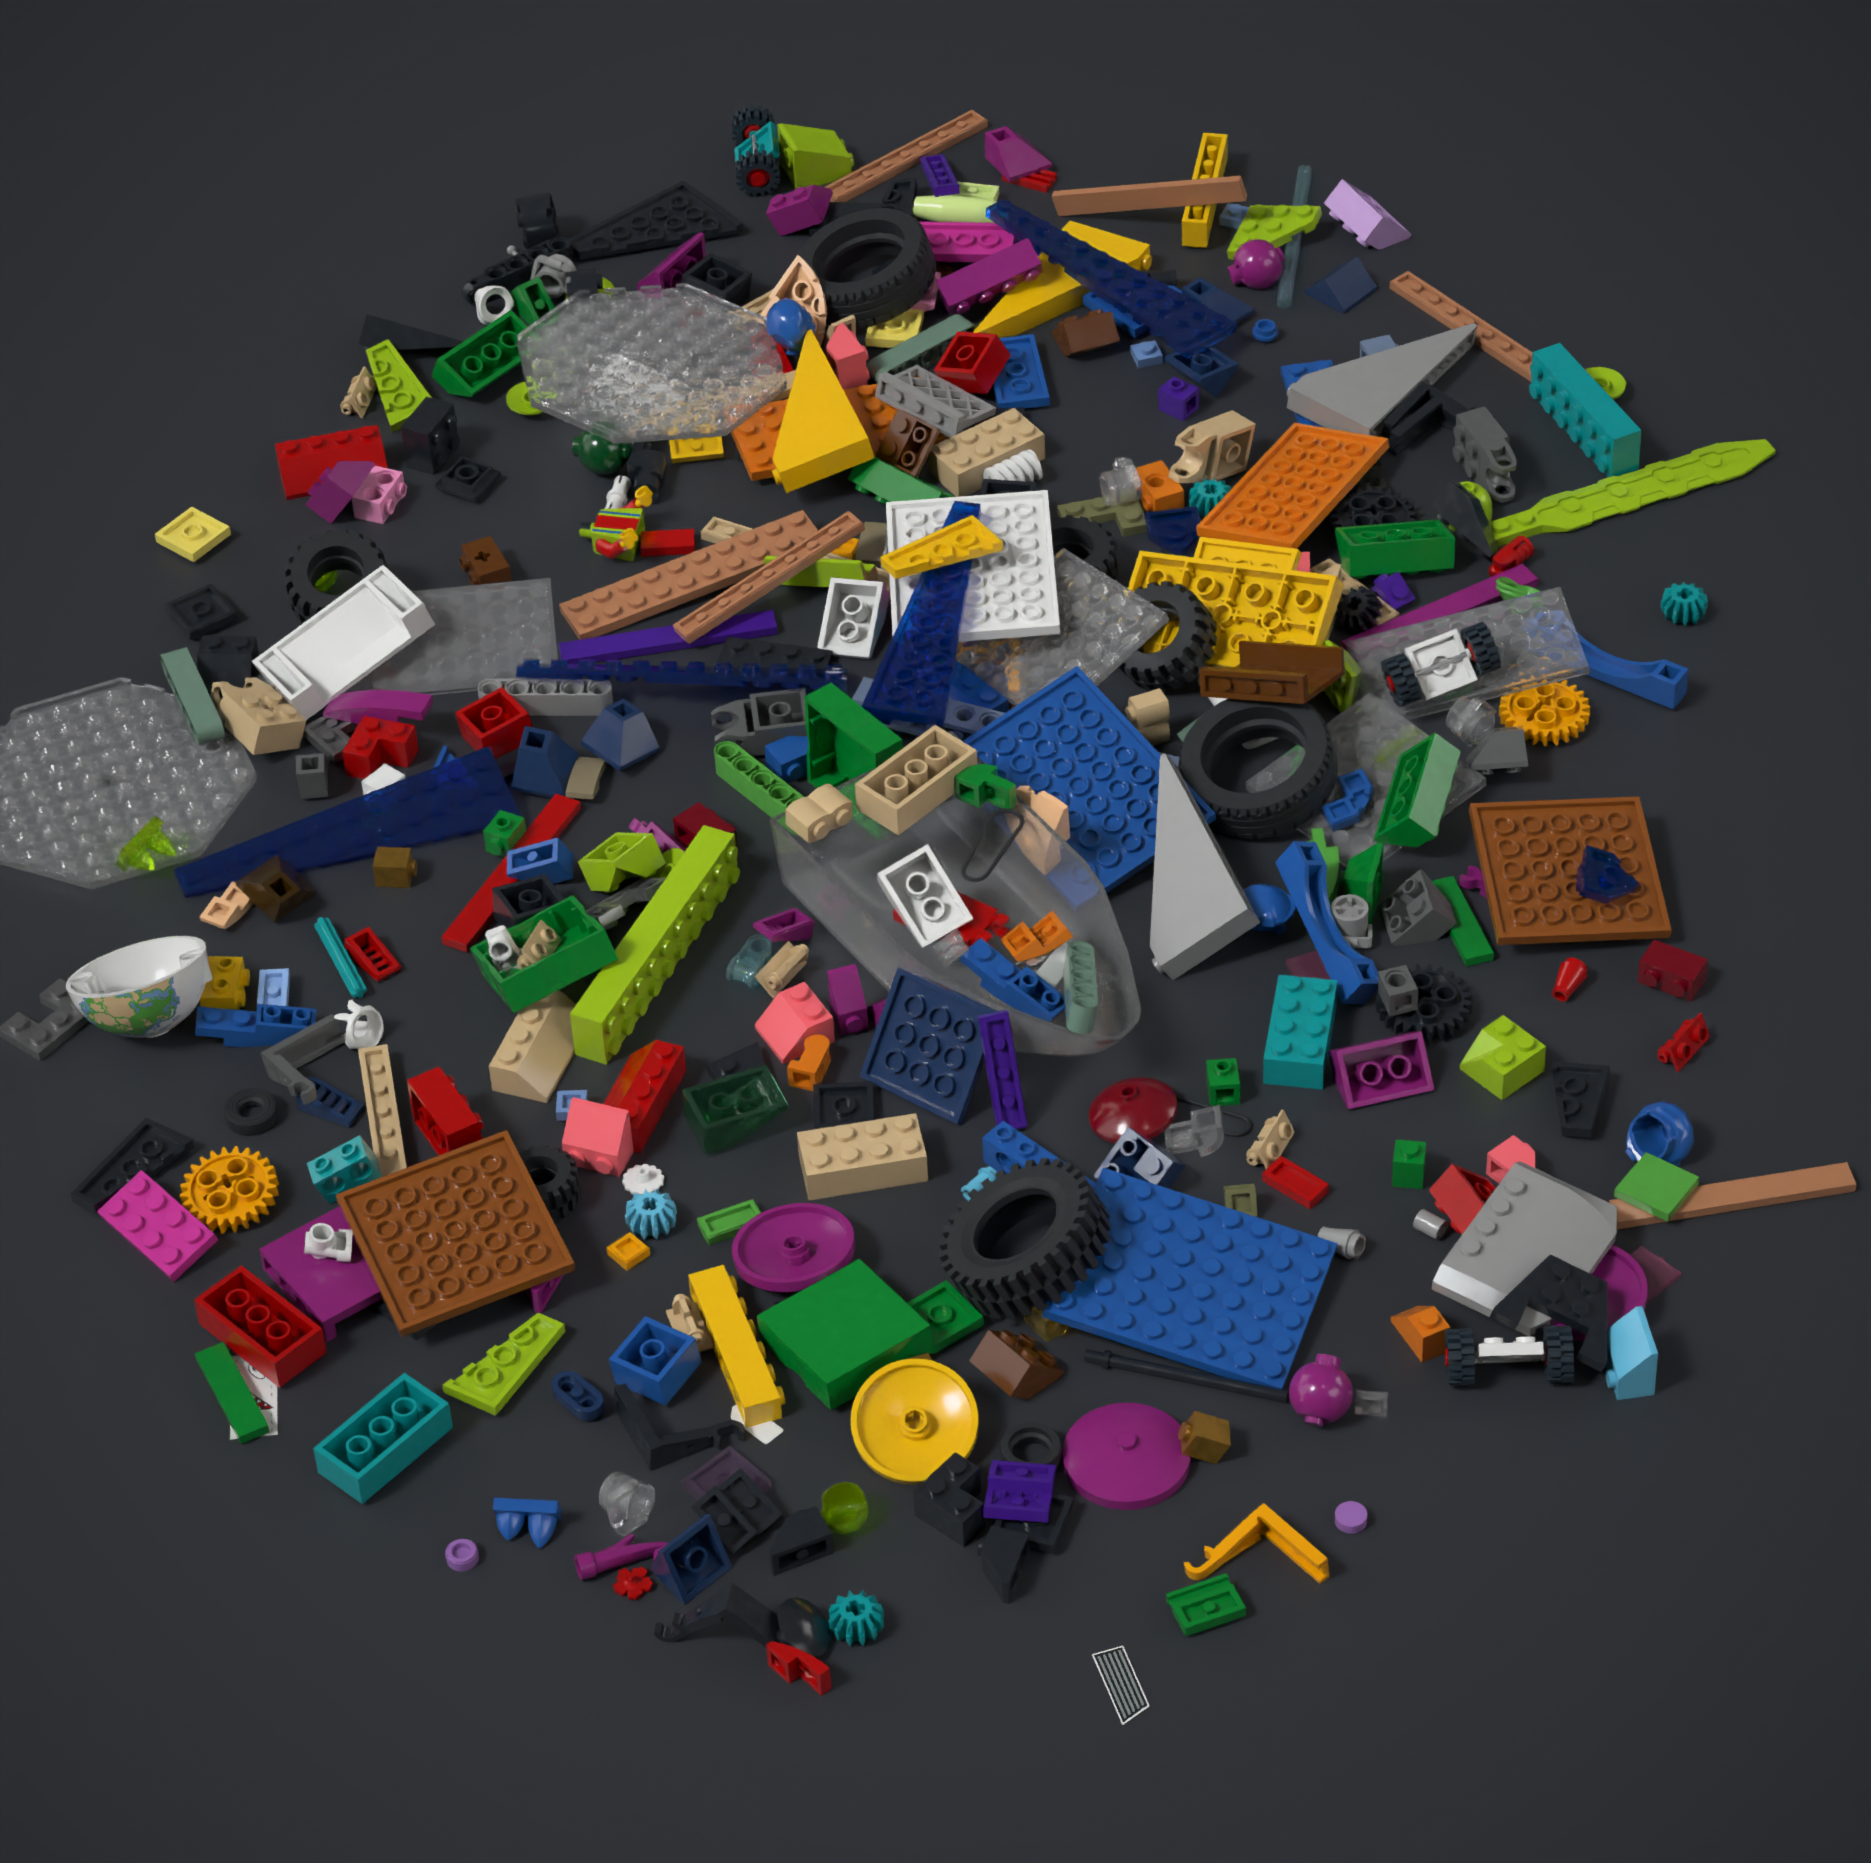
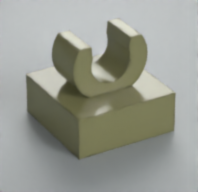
(1241, 1198)

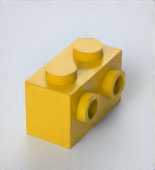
(227, 984)

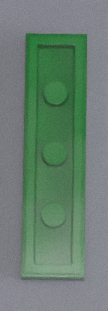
(1466, 932)
(232, 1393)

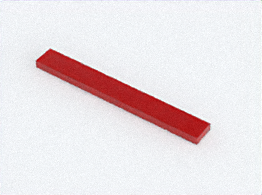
(479, 911)

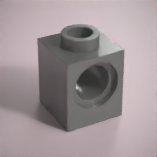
(1397, 990)

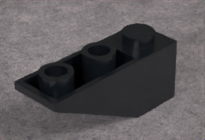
(1465, 513)

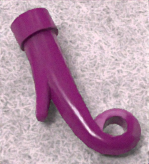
(619, 1554)

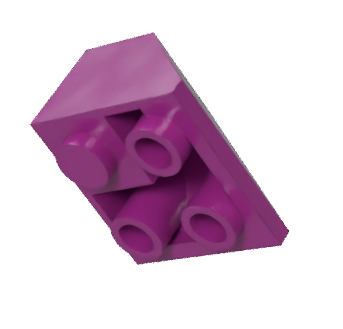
(1013, 154)

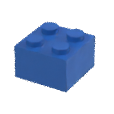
(655, 1360)

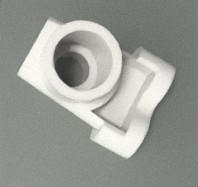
(502, 949)
(324, 1242)

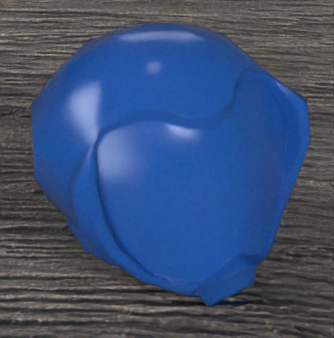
(788, 325)
(1271, 906)
(1662, 1132)

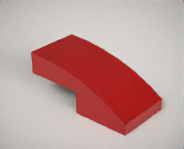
(795, 1663)

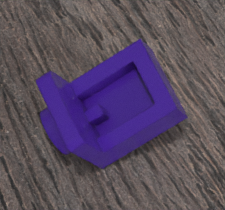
(1393, 590)

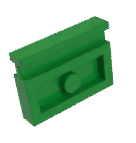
(1206, 1604)

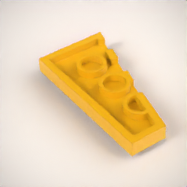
(942, 548)

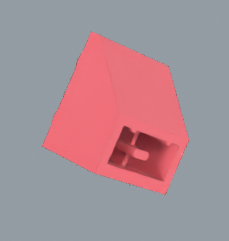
(847, 358)

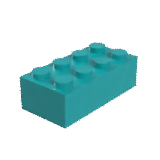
(1300, 1032)
(383, 1438)

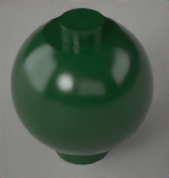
(600, 454)

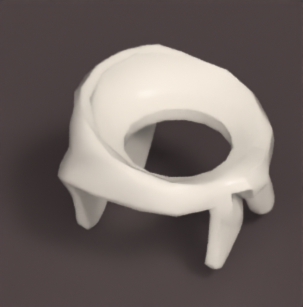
(480, 298)
(361, 1033)

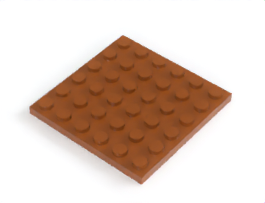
(1532, 863)
(455, 1233)

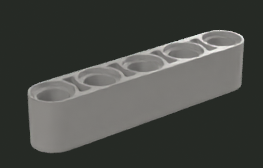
(554, 696)

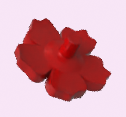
(632, 1583)

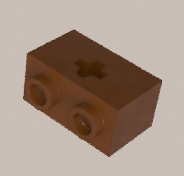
(484, 562)

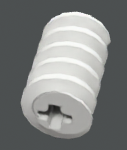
(1018, 468)

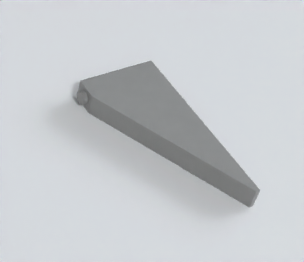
(1368, 389)
(1194, 890)

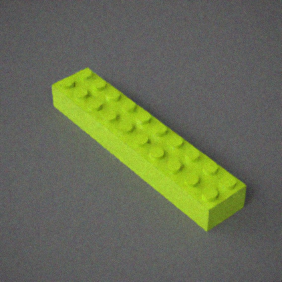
(654, 945)

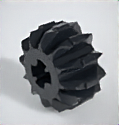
(1359, 609)

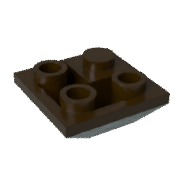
(275, 888)

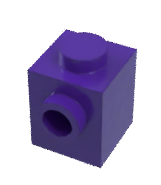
(1178, 398)

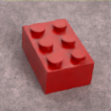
(443, 1112)

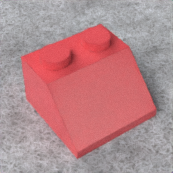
(793, 1018)
(598, 1137)

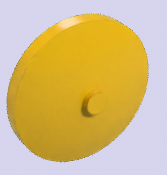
(913, 1419)

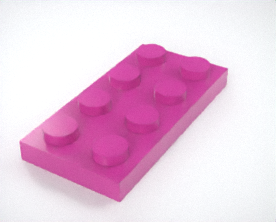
(966, 240)
(157, 1225)

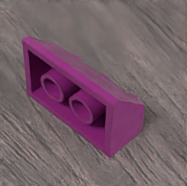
(671, 269)
(1381, 1069)

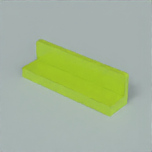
(822, 570)

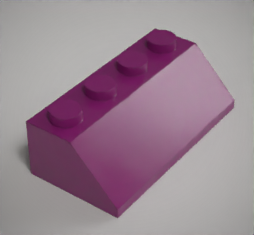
(988, 277)

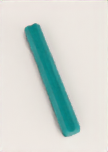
(340, 957)

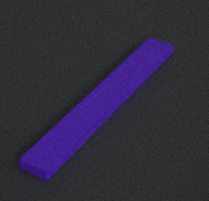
(665, 639)

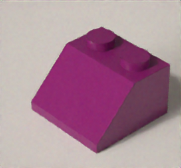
(799, 208)
(337, 487)

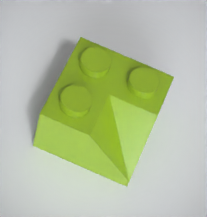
(621, 858)
(1504, 1058)

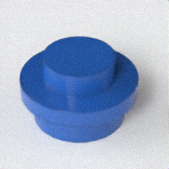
(1265, 330)

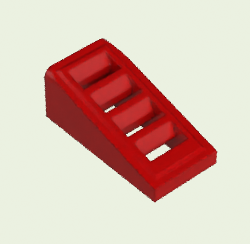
(367, 937)

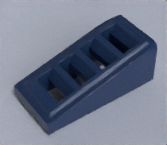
(331, 1096)

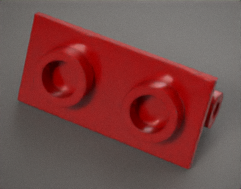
(1686, 1042)

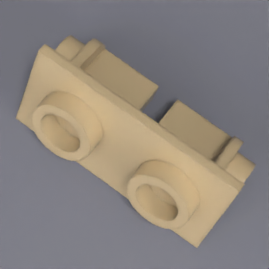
(359, 394)
(539, 945)
(782, 967)
(1272, 1141)
(687, 1319)

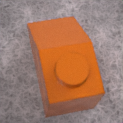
(1422, 1330)

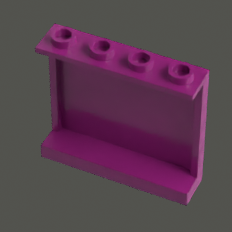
(320, 1287)

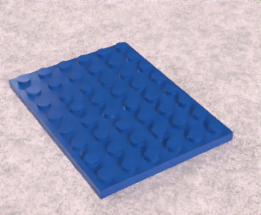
(1091, 760)
(1198, 1283)

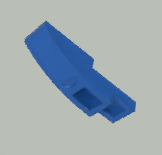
(1013, 986)
(249, 1028)

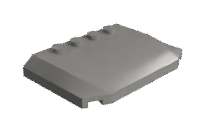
(1517, 1231)

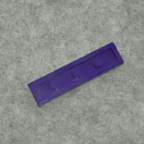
(939, 175)
(1002, 1069)

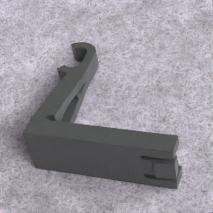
(298, 1050)

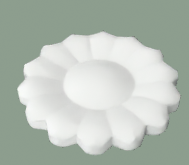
(642, 1178)

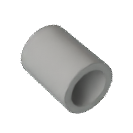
(1430, 1224)

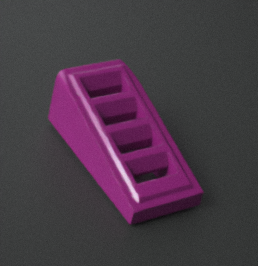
(786, 926)

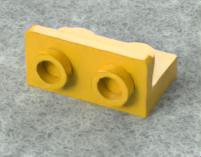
(696, 449)

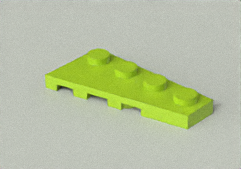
(396, 383)
(506, 1366)

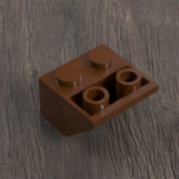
(1086, 334)
(908, 442)
(1015, 1363)

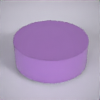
(1350, 1517)
(462, 1555)

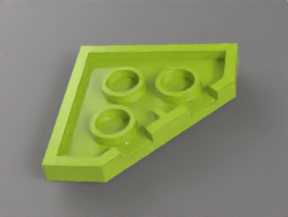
(1274, 224)

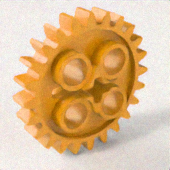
(1546, 712)
(230, 1189)

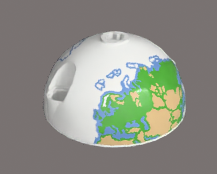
(142, 986)

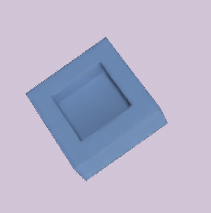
(1232, 215)
(1146, 354)
(564, 1099)

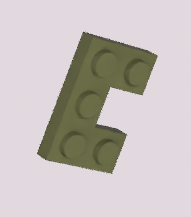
(1127, 515)

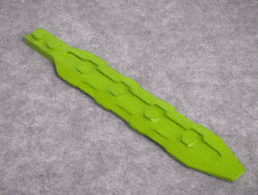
(1635, 489)

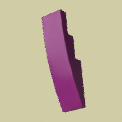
(380, 704)

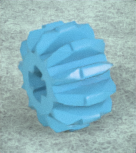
(650, 1214)

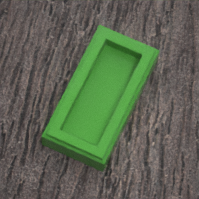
(726, 1222)

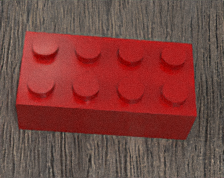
(260, 1326)

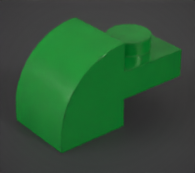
(981, 784)

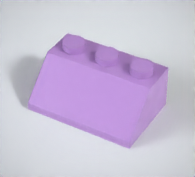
(1364, 217)

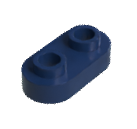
(582, 1399)

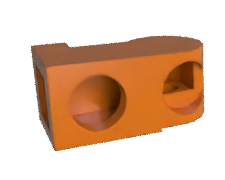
(812, 1064)

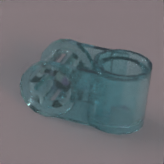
(750, 961)

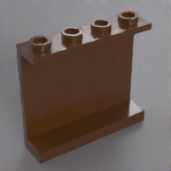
(1275, 673)

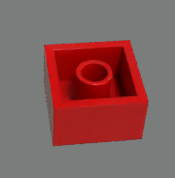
(973, 361)
(493, 722)

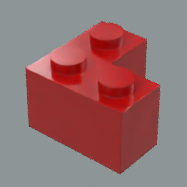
(379, 742)

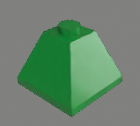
(1365, 877)

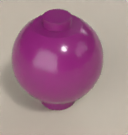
(1257, 264)
(1321, 1391)

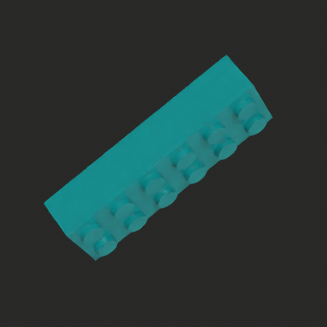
(1585, 411)

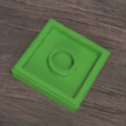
(1656, 1186)

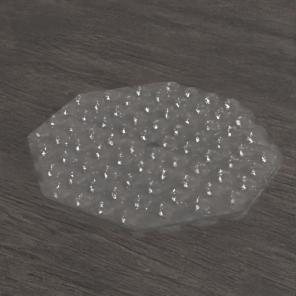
(650, 363)
(72, 825)

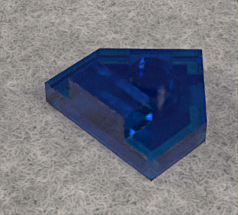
(1173, 528)
(1602, 876)

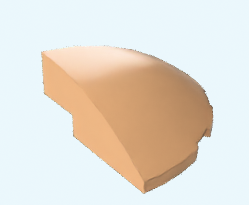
(804, 287)
(1048, 808)

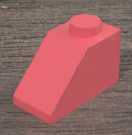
(1505, 1155)

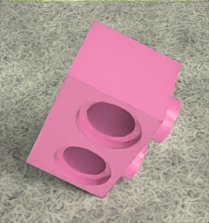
(379, 495)

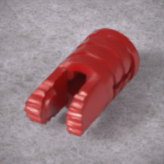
(1511, 555)

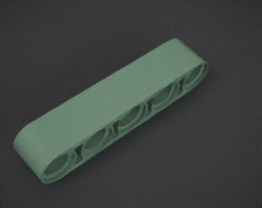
(921, 350)
(192, 696)
(1080, 987)

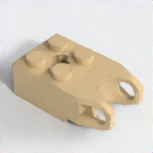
(1213, 448)
(259, 716)

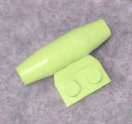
(962, 207)

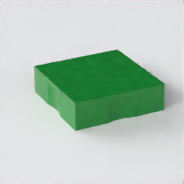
(843, 738)
(581, 951)
(843, 1332)

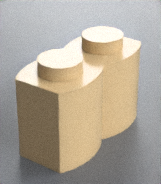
(1150, 716)
(819, 813)

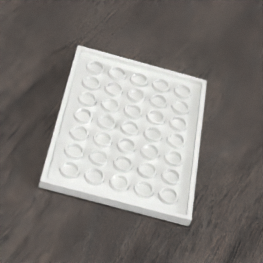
(1008, 590)

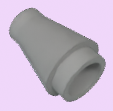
(1350, 1241)

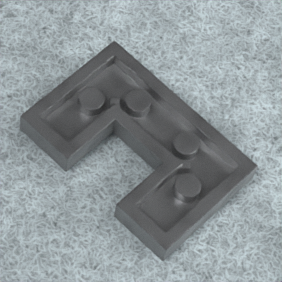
(329, 736)
(617, 905)
(49, 1034)

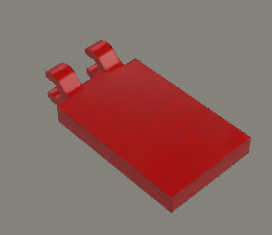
(984, 919)

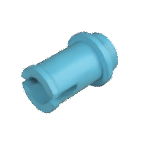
(983, 1174)

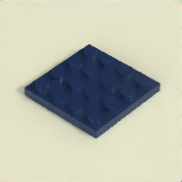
(927, 1045)

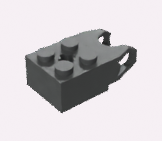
(1485, 452)
(762, 719)

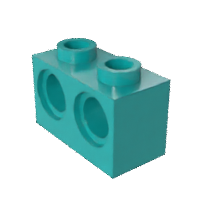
(344, 1168)

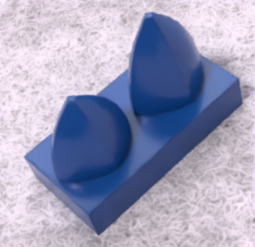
(540, 1515)

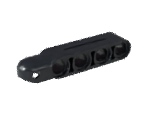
(515, 269)

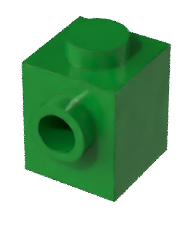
(503, 833)
(1223, 1082)
(1409, 1164)

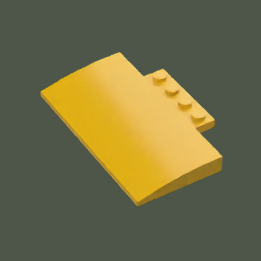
(1248, 592)

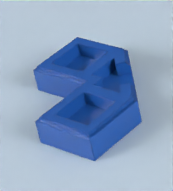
(1349, 810)

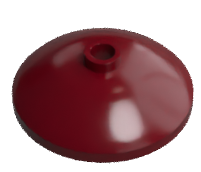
(1135, 1103)

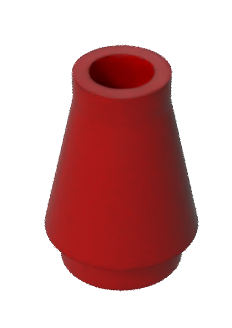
(1569, 978)

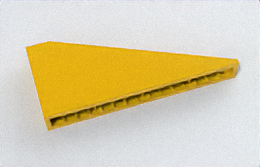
(1054, 290)
(819, 425)

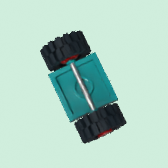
(756, 150)

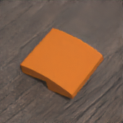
(1038, 940)

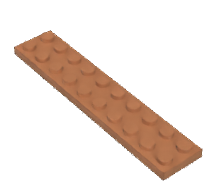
(683, 578)

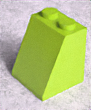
(812, 155)

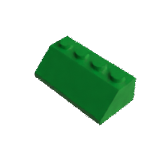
(481, 357)
(892, 483)
(1395, 548)
(1418, 793)

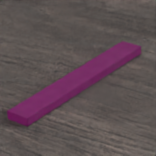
(1472, 597)

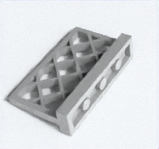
(900, 393)

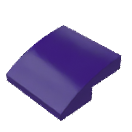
(1019, 1491)

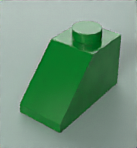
(532, 300)

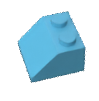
(1631, 1356)

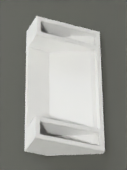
(344, 642)

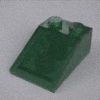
(732, 1107)

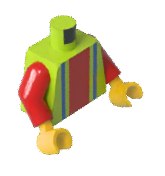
(619, 530)

